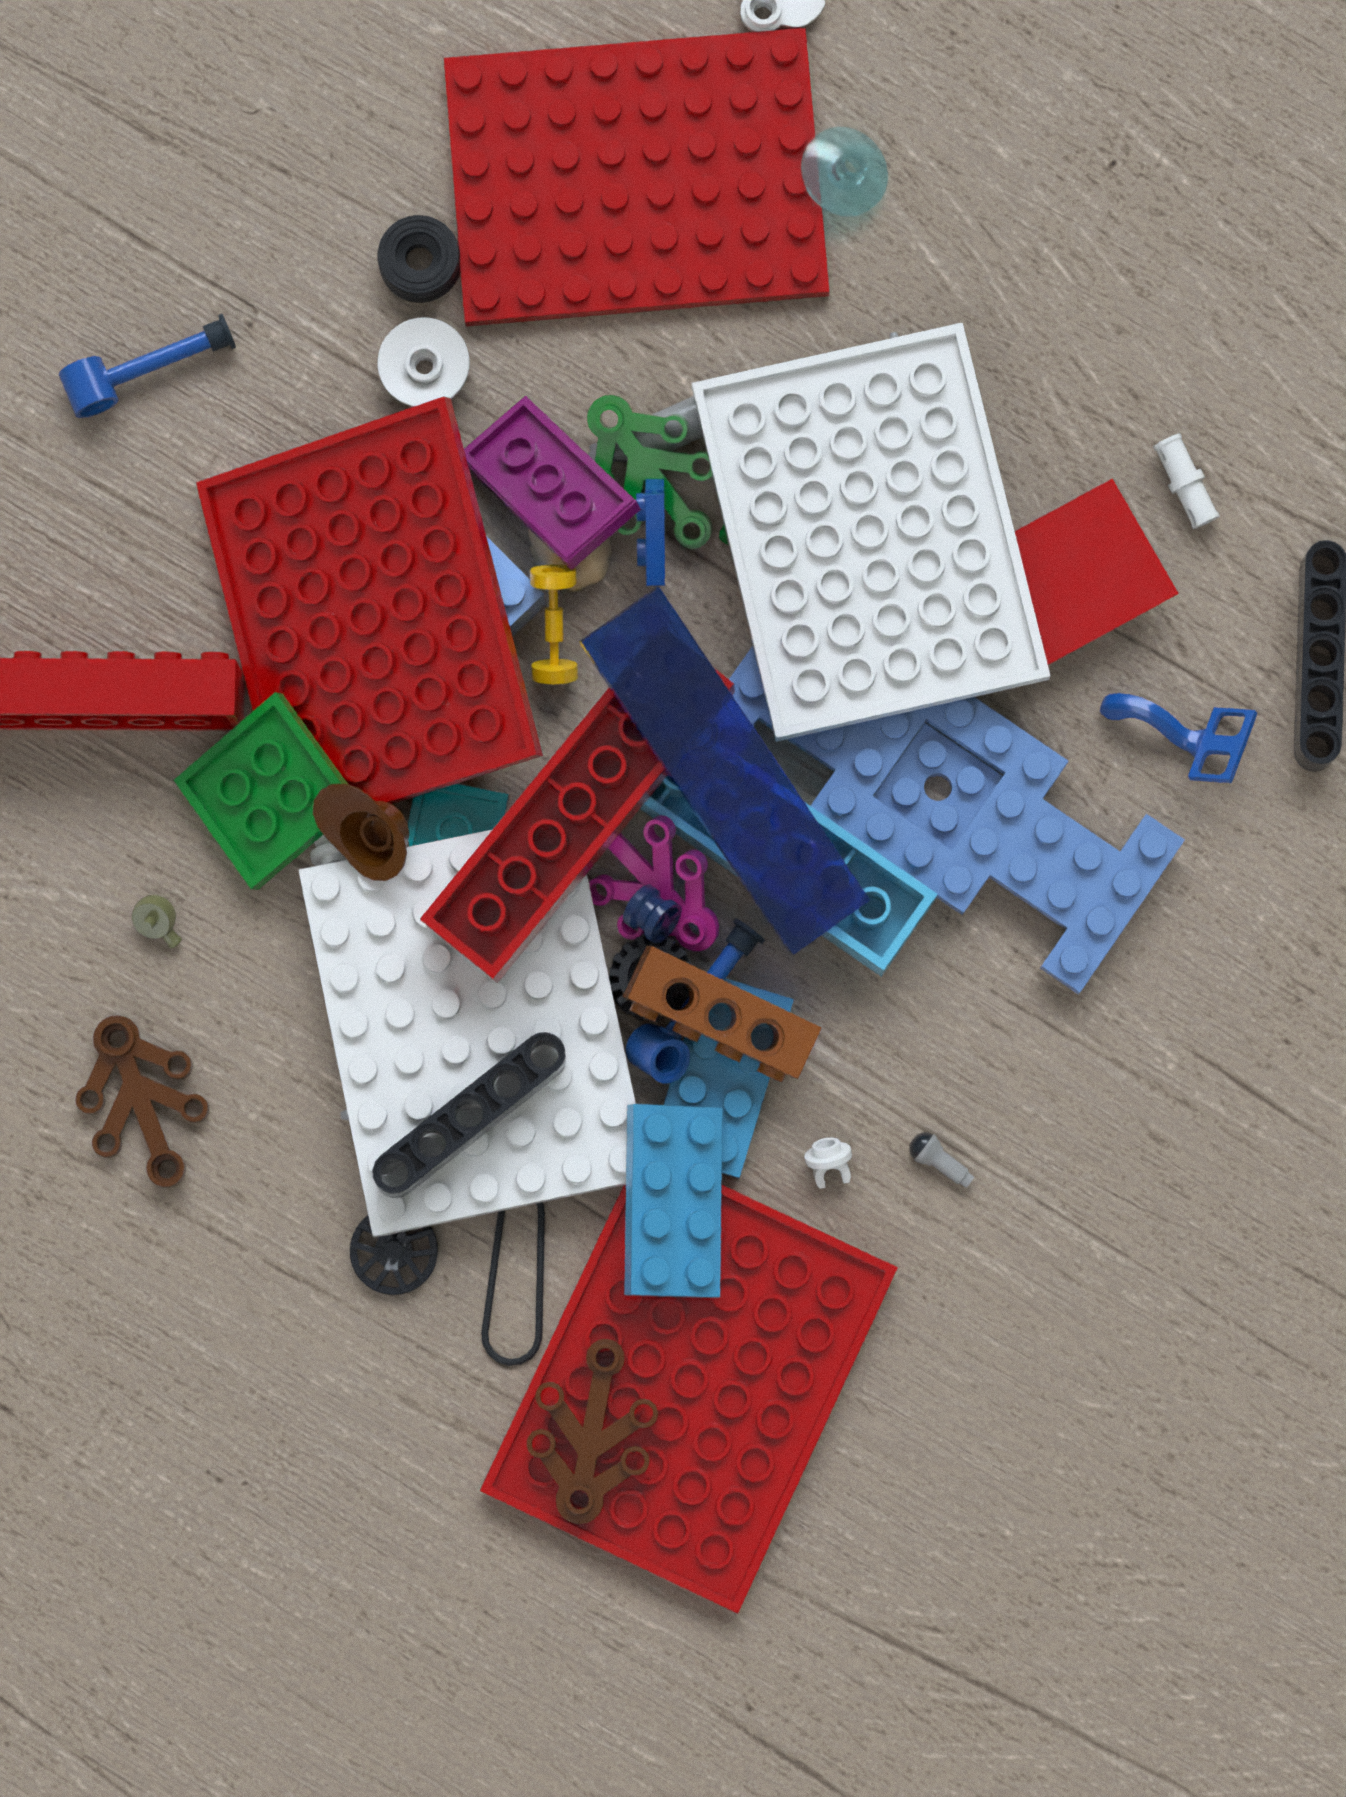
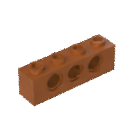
(791, 1034)

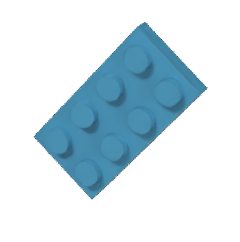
(727, 1084)
(673, 1201)

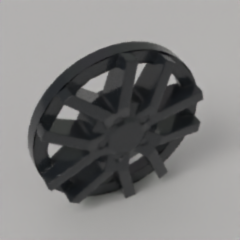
(393, 1253)

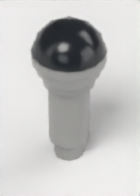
(927, 1150)

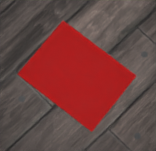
(1089, 570)

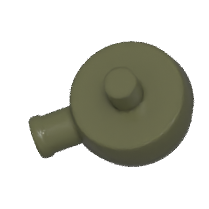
(155, 919)

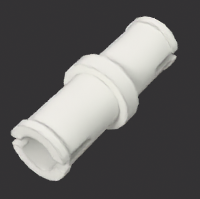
(1186, 481)

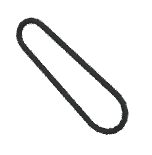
(539, 1290)

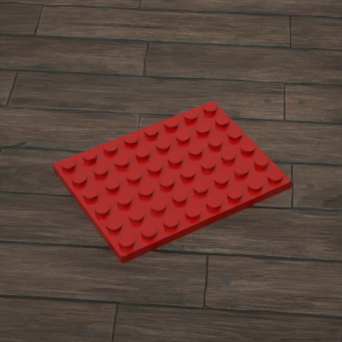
(634, 177)
(374, 603)
(735, 1391)

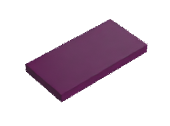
(549, 482)

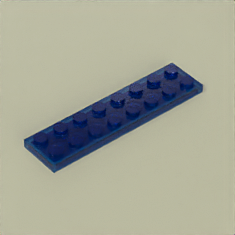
(724, 770)

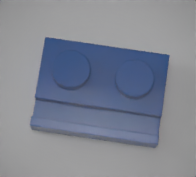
(652, 548)

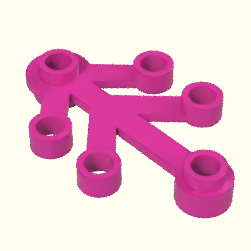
(662, 878)

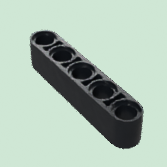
(1326, 634)
(479, 1093)

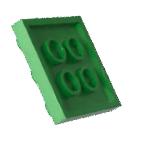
(261, 790)

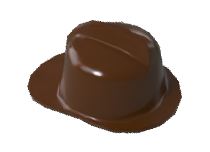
(363, 830)

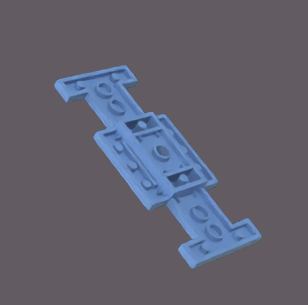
(986, 825)

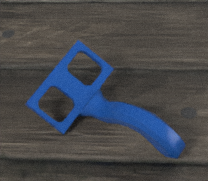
(1196, 742)

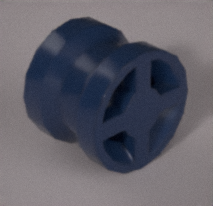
(652, 914)

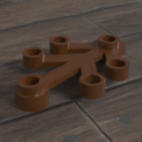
(137, 1095)
(590, 1439)

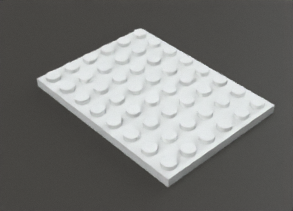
(870, 532)
(426, 1023)

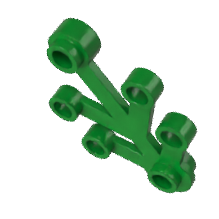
(646, 462)

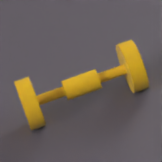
(553, 670)

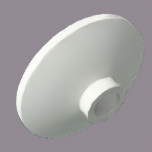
(419, 341)

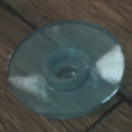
(832, 183)

